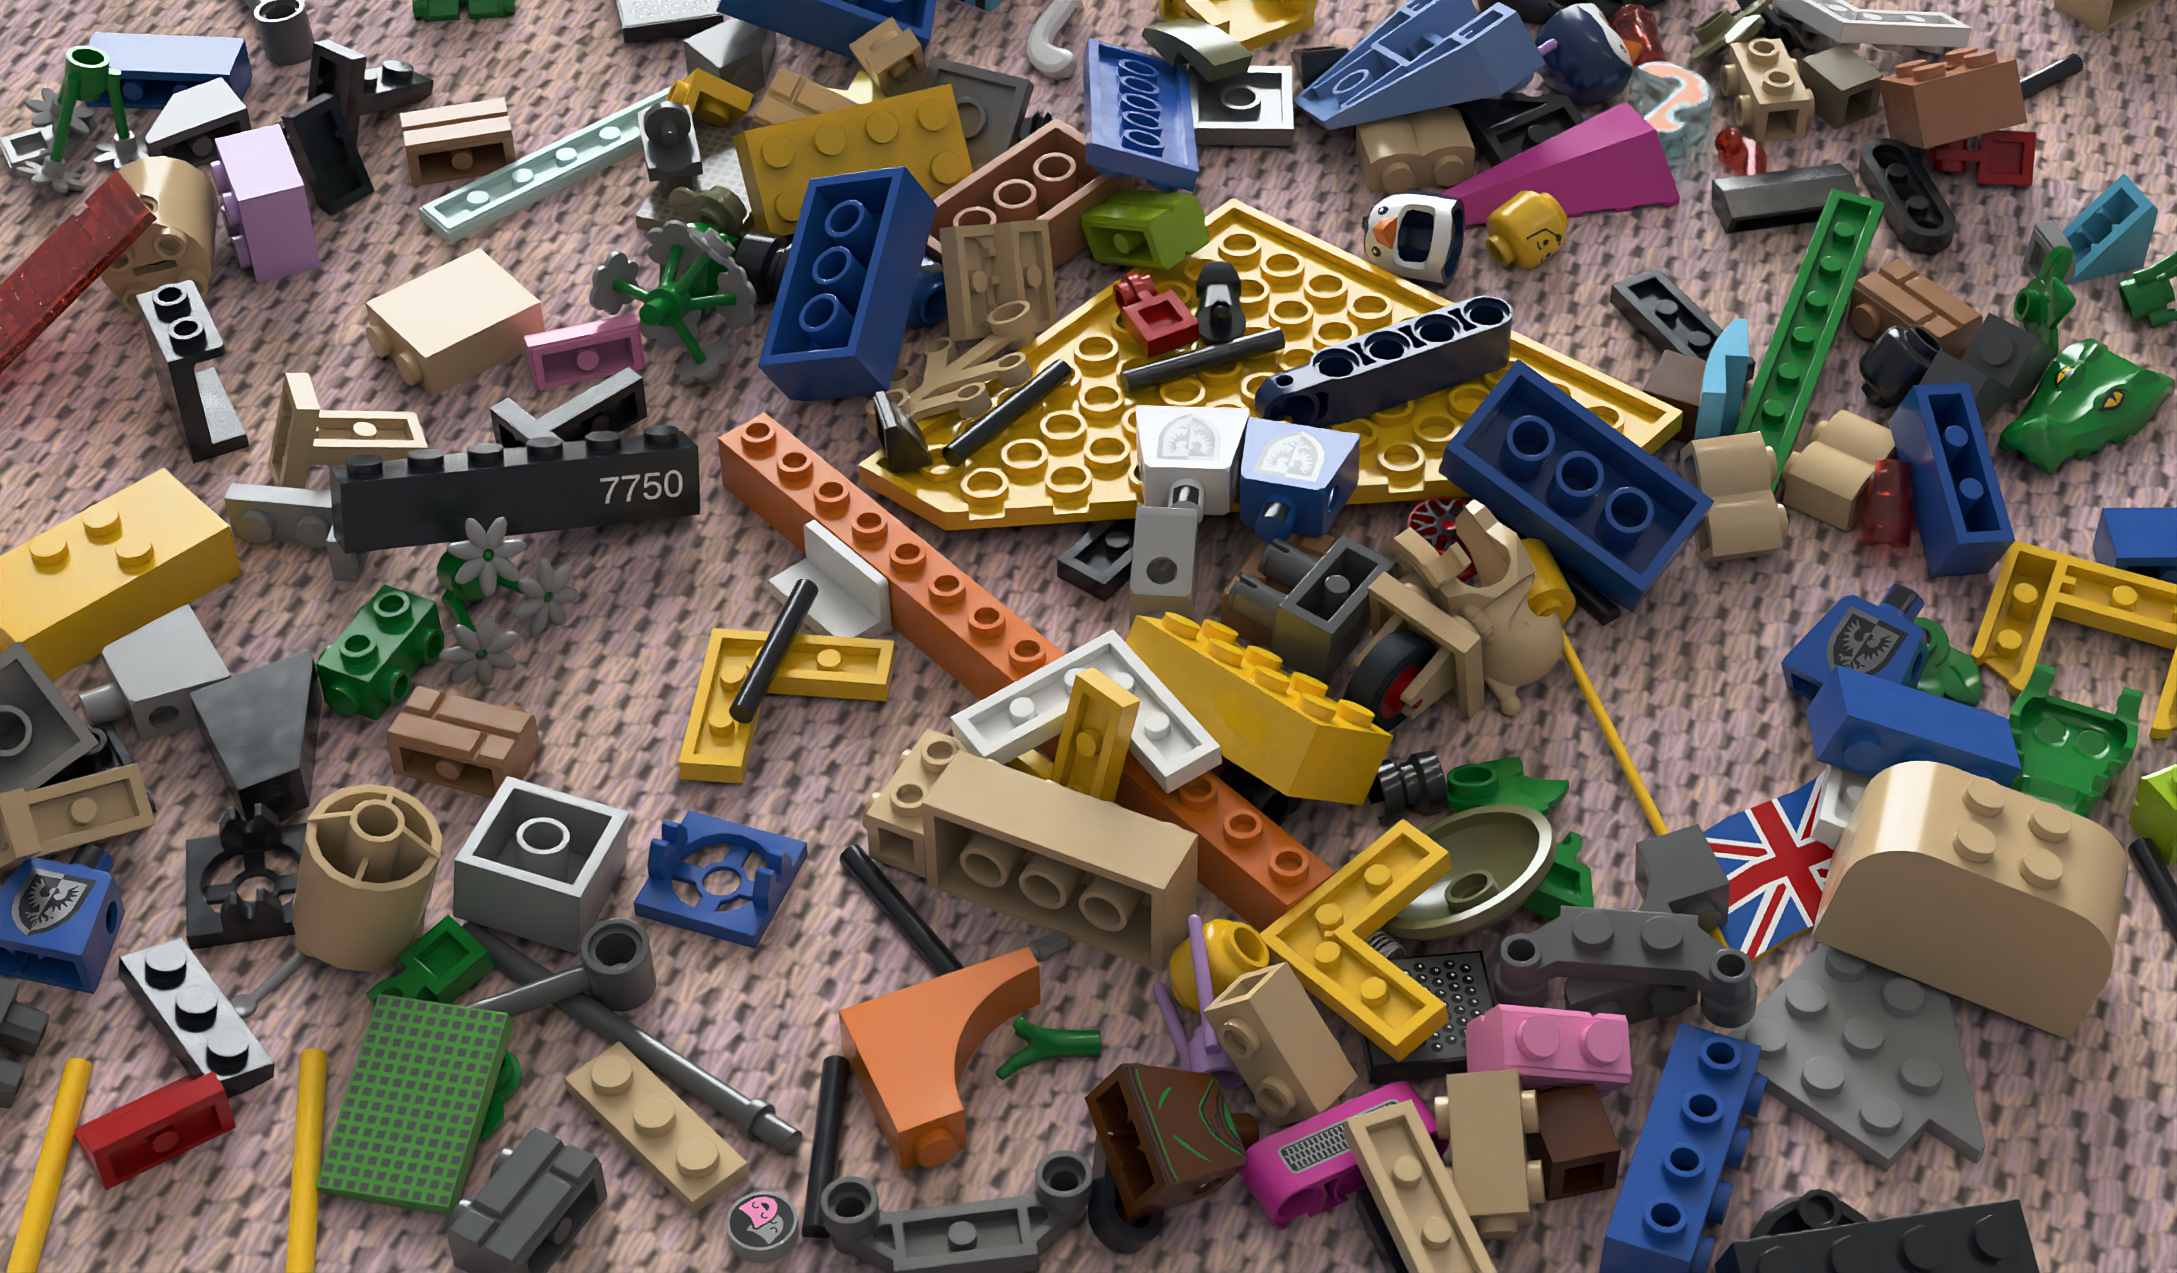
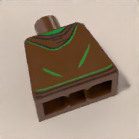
(1168, 1136)

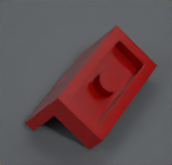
(155, 1128)

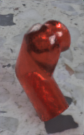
(1740, 152)

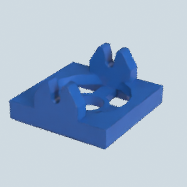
(741, 925)

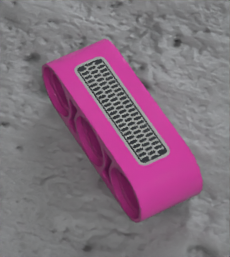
(1311, 1164)

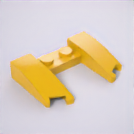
(2046, 584)

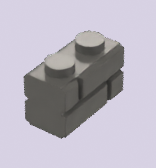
(528, 1207)

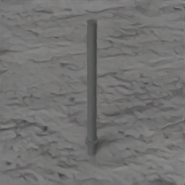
(752, 1117)

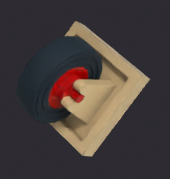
(1415, 657)

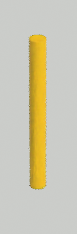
(306, 1162)
(50, 1167)

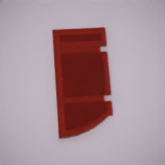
(69, 263)

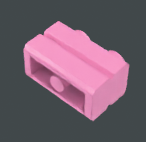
(1551, 1047)

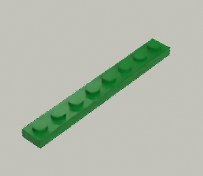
(1810, 323)

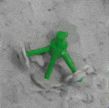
(669, 310)

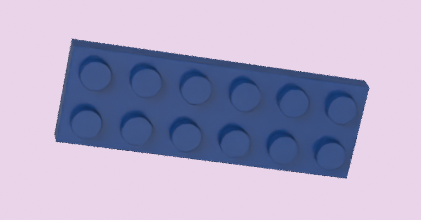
(1138, 117)

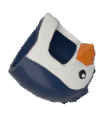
(1589, 56)
(1416, 236)

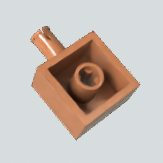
(1952, 98)

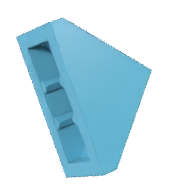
(2112, 232)

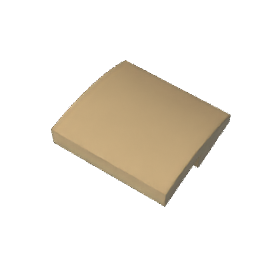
(993, 267)

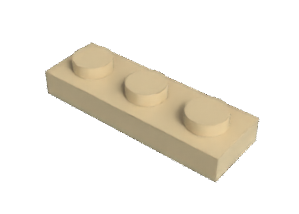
(657, 1127)
(1415, 1192)

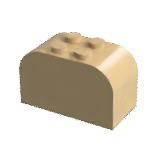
(1977, 893)

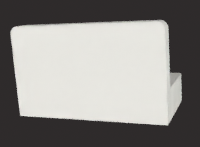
(851, 592)

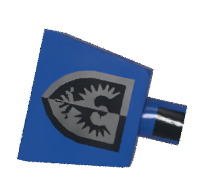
(1295, 478)
(1864, 639)
(60, 920)

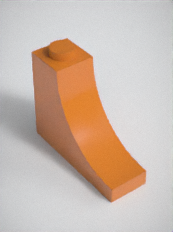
(917, 1043)

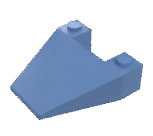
(1424, 60)

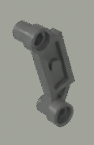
(1628, 949)
(961, 1237)

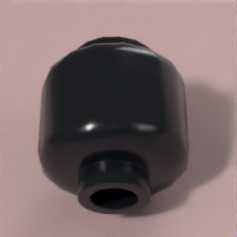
(1897, 363)

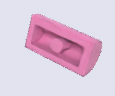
(584, 351)

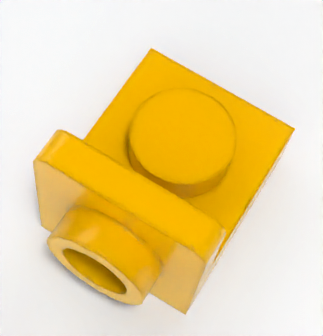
(711, 97)

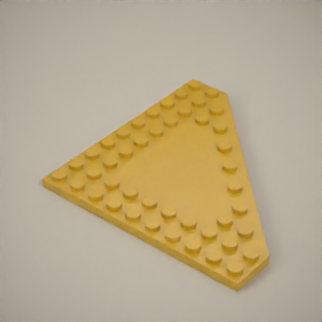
(1079, 447)

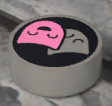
(762, 1227)

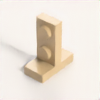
(891, 58)
(330, 437)
(72, 814)

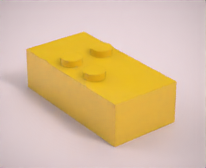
(112, 572)

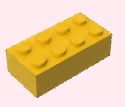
(897, 131)
(1262, 715)

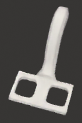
(1044, 57)

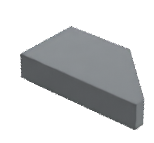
(37, 143)

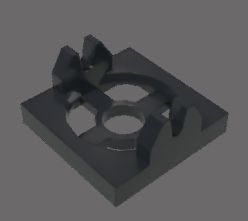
(238, 918)

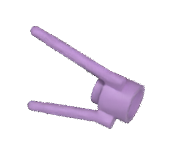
(1204, 1051)

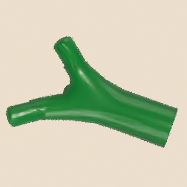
(1049, 1043)

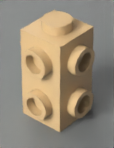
(1766, 90)
(895, 814)
(1280, 1044)
(1491, 1169)

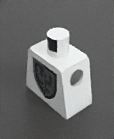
(1190, 456)

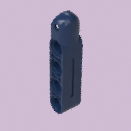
(1391, 365)

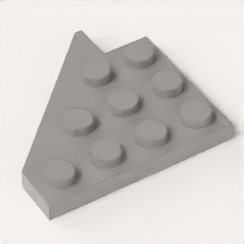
(1866, 1057)

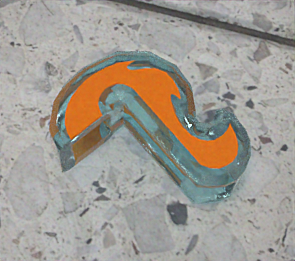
(1676, 104)

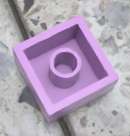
(264, 204)

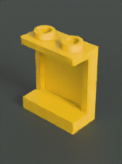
(1247, 21)

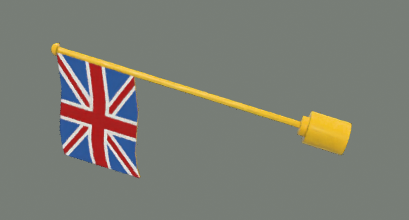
(1764, 850)

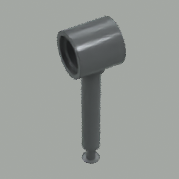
(283, 30)
(614, 987)

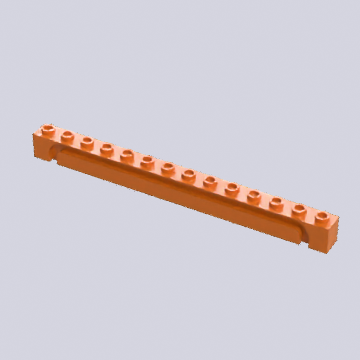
(989, 647)

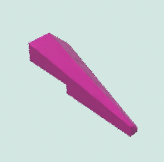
(1591, 167)

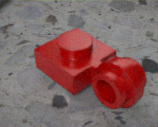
(2000, 157)
(1154, 320)

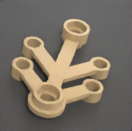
(947, 371)

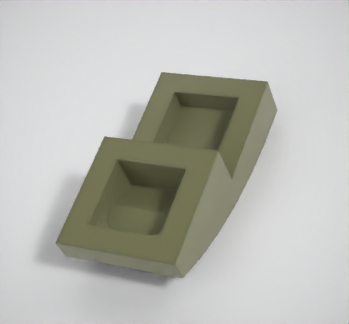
(1200, 44)

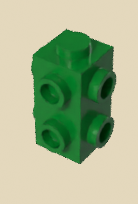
(380, 653)

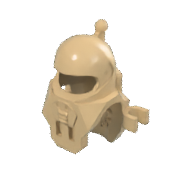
(1514, 640)

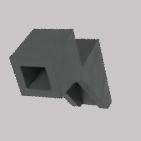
(1998, 365)
(1673, 876)

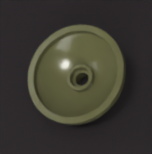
(1497, 866)

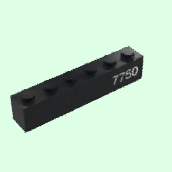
(531, 486)

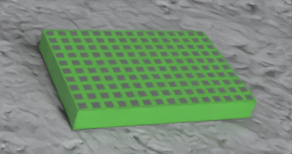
(416, 1104)

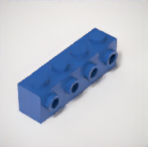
(1684, 1154)

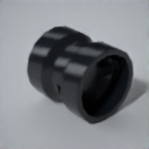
(1410, 787)

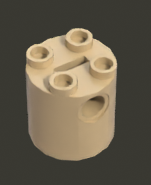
(178, 242)
(365, 877)

